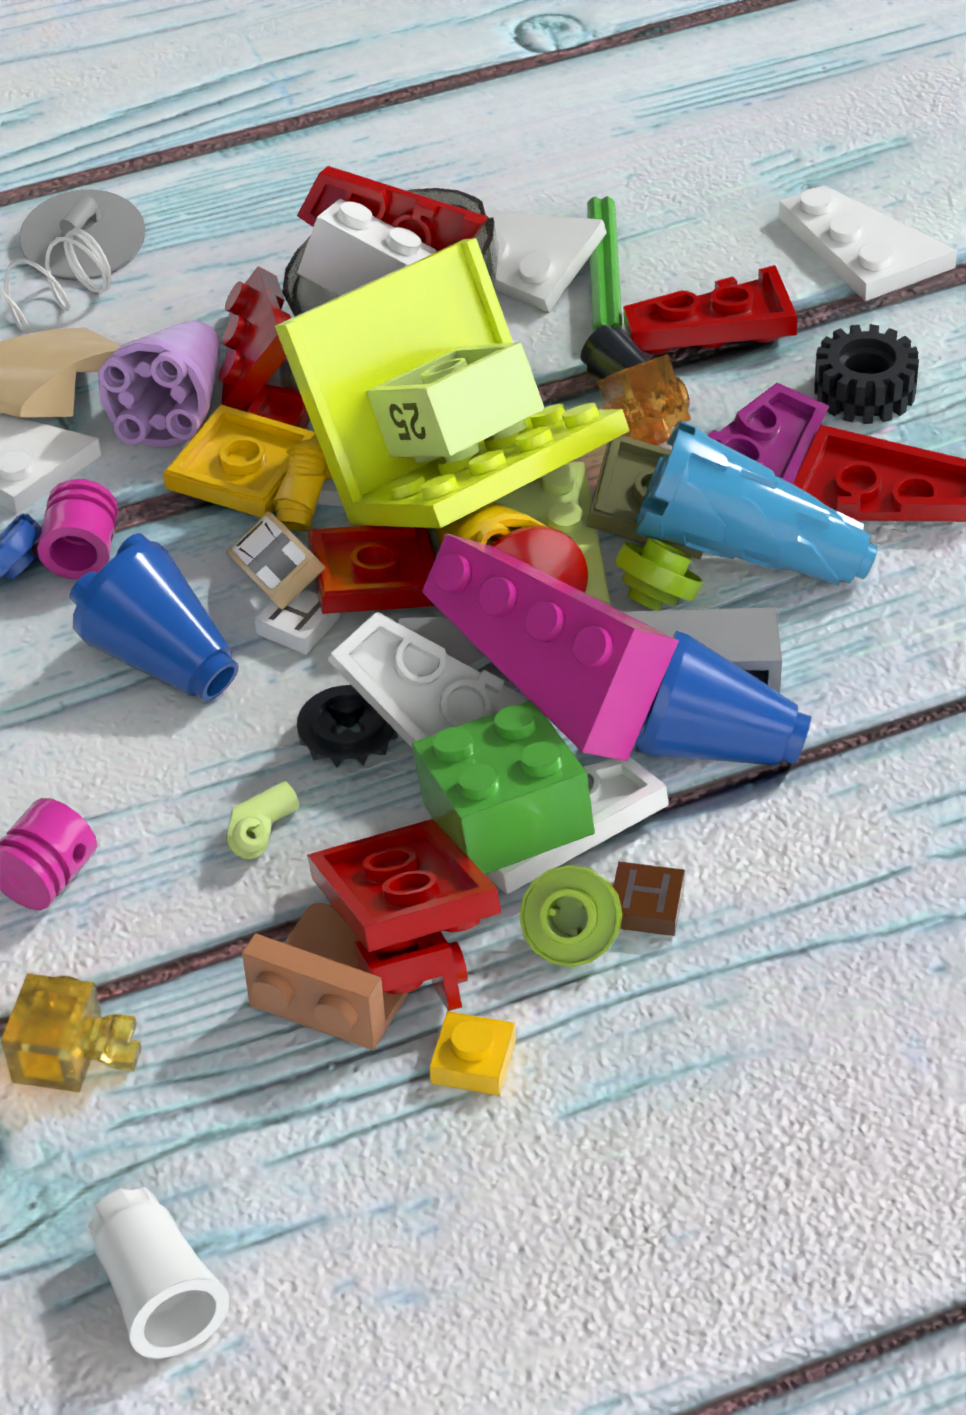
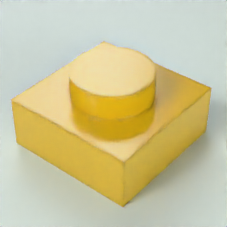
(473, 1053)

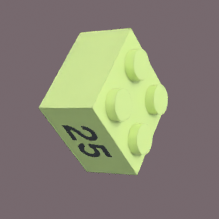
(456, 402)

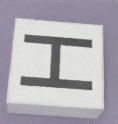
(298, 624)

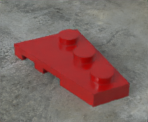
(251, 338)

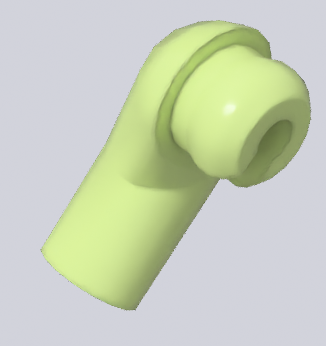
(252, 819)

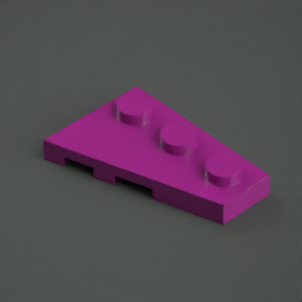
(775, 429)

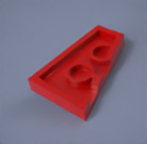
(431, 220)
(729, 313)
(882, 478)

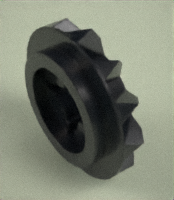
(345, 707)

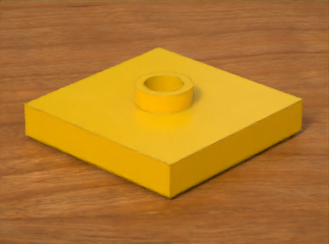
(235, 461)

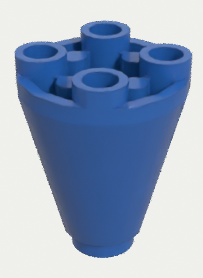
(152, 620)
(719, 713)

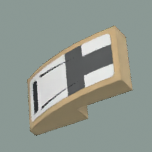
(276, 560)

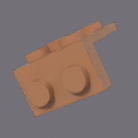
(319, 980)

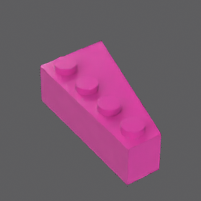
(560, 647)

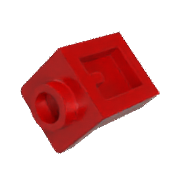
(423, 960)

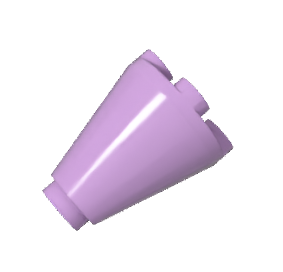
(161, 384)

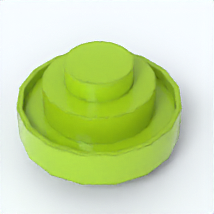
(657, 574)
(570, 915)

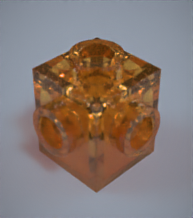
(649, 398)

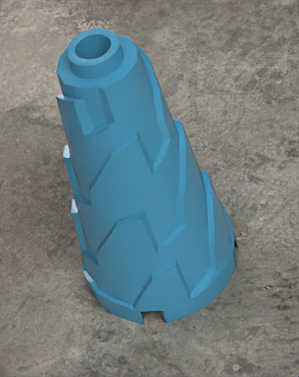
(741, 510)

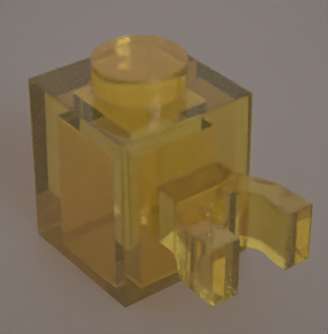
(60, 1030)

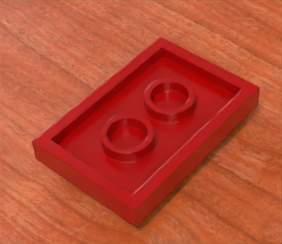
(404, 886)

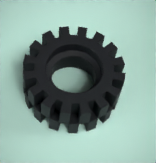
(888, 376)

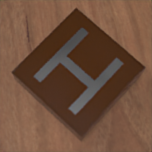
(649, 897)

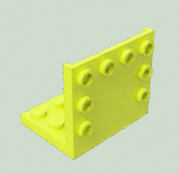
(388, 330)

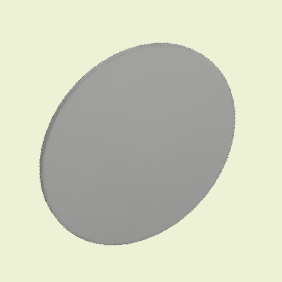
(102, 214)

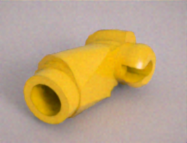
(302, 485)

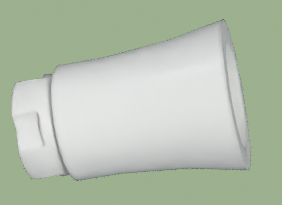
(157, 1277)

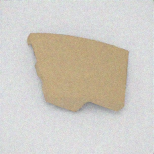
(42, 369)

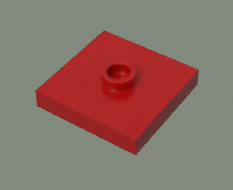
(372, 567)

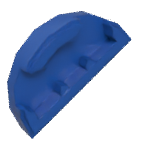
(16, 545)

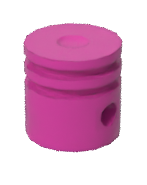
(77, 528)
(44, 853)

